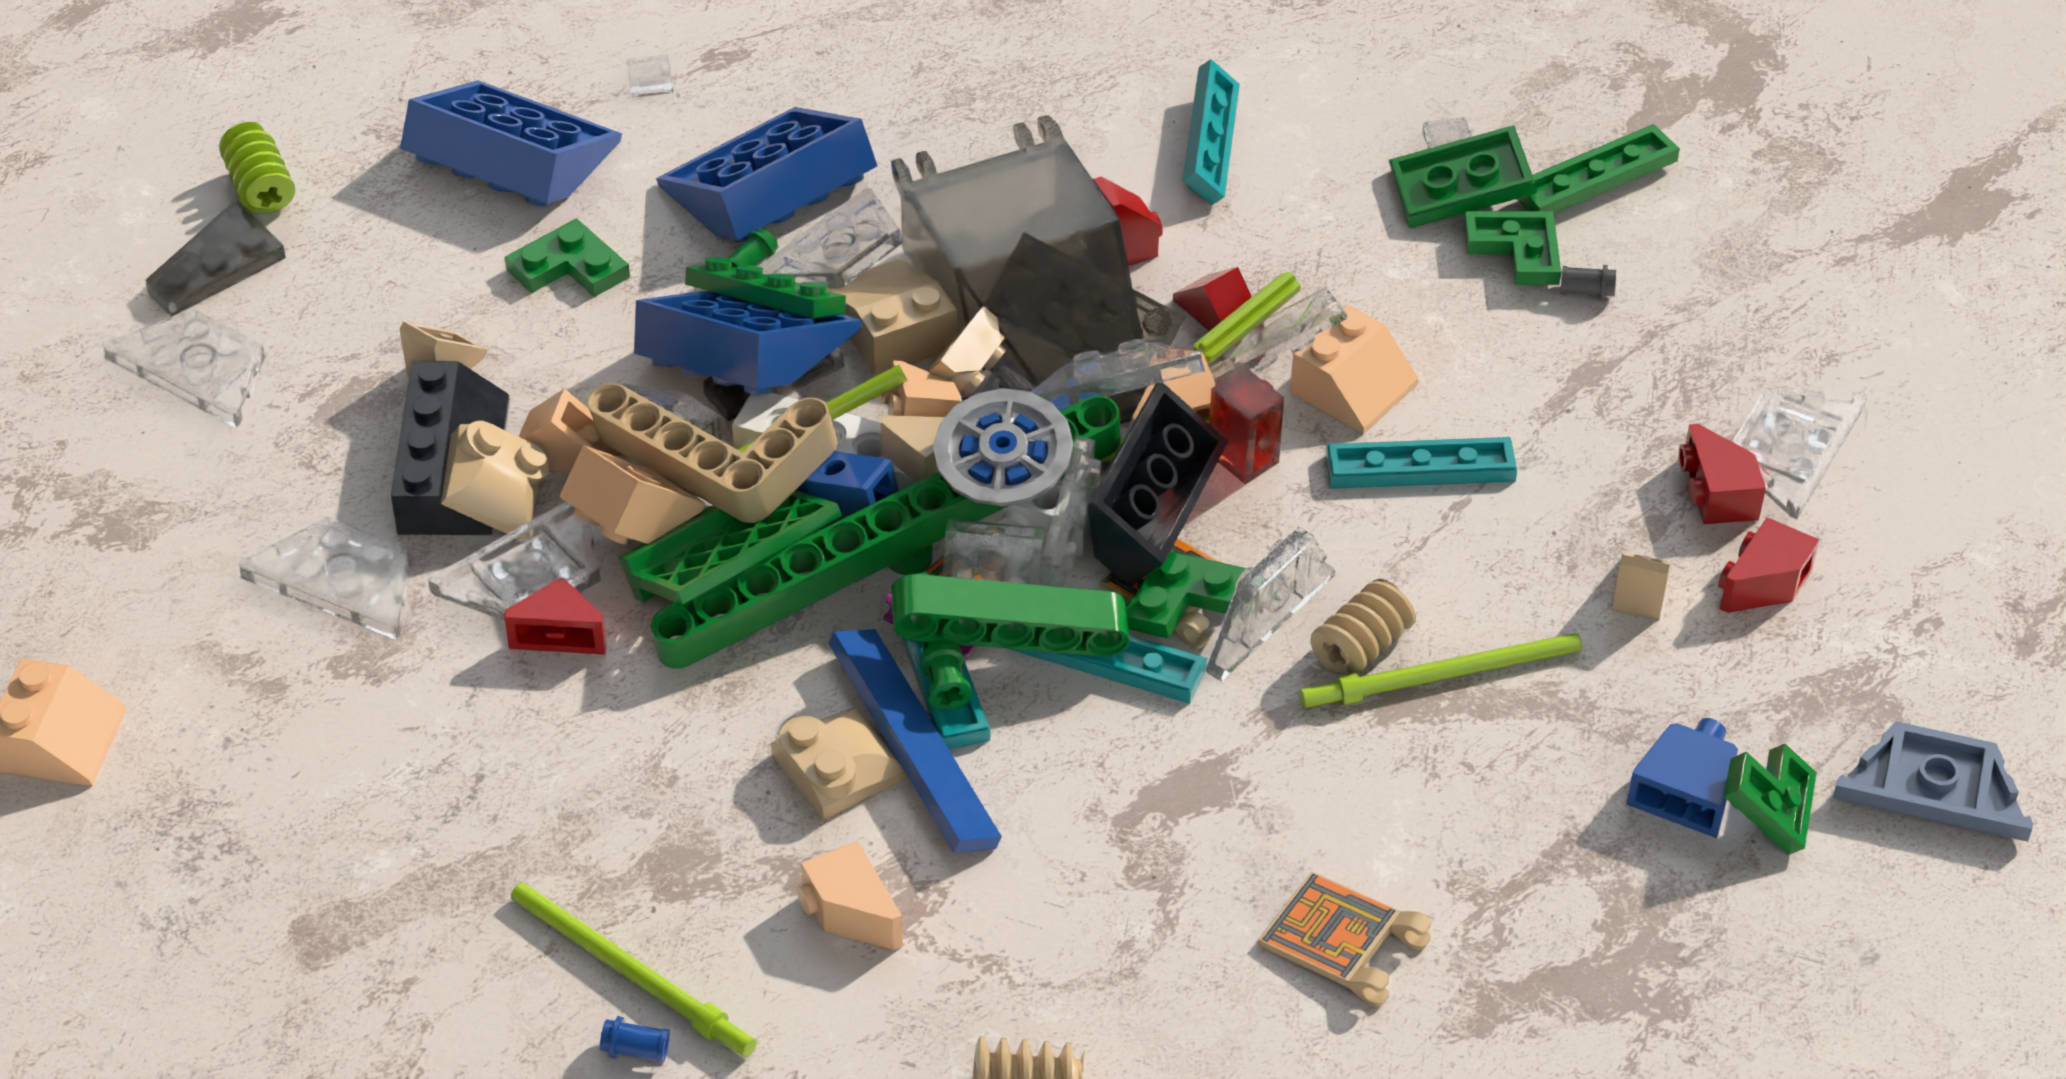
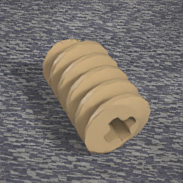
(1362, 628)
(1023, 1064)

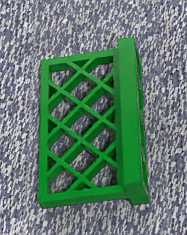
(719, 547)

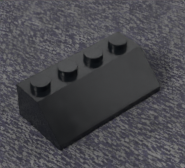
(436, 403)
(1152, 485)

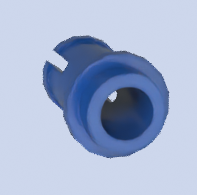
(634, 1040)

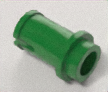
(757, 249)

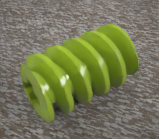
(256, 168)

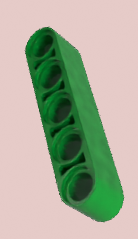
(1009, 615)

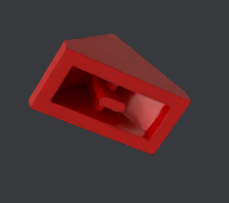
(1213, 297)
(556, 621)

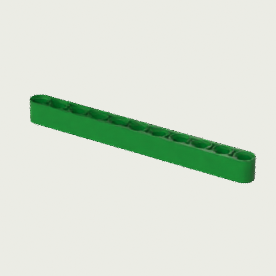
(834, 570)

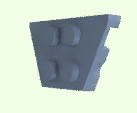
(1938, 780)

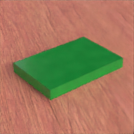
(1462, 176)

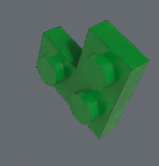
(1524, 235)
(570, 251)
(1175, 587)
(1774, 797)

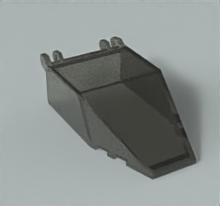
(971, 218)

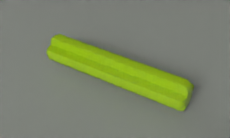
(1248, 316)

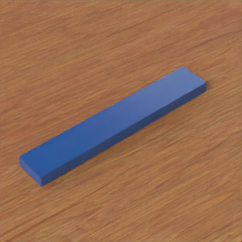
(915, 741)

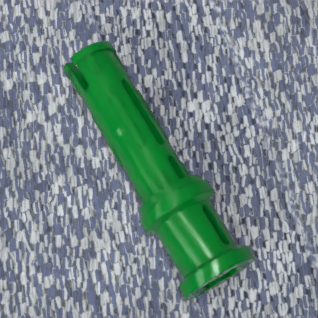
(943, 666)

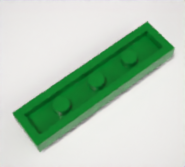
(1601, 170)
(770, 290)

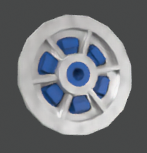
(1003, 447)

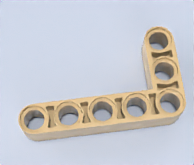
(737, 482)

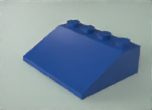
(506, 140)
(771, 171)
(735, 339)

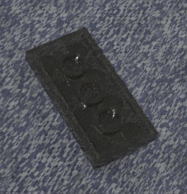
(1074, 304)

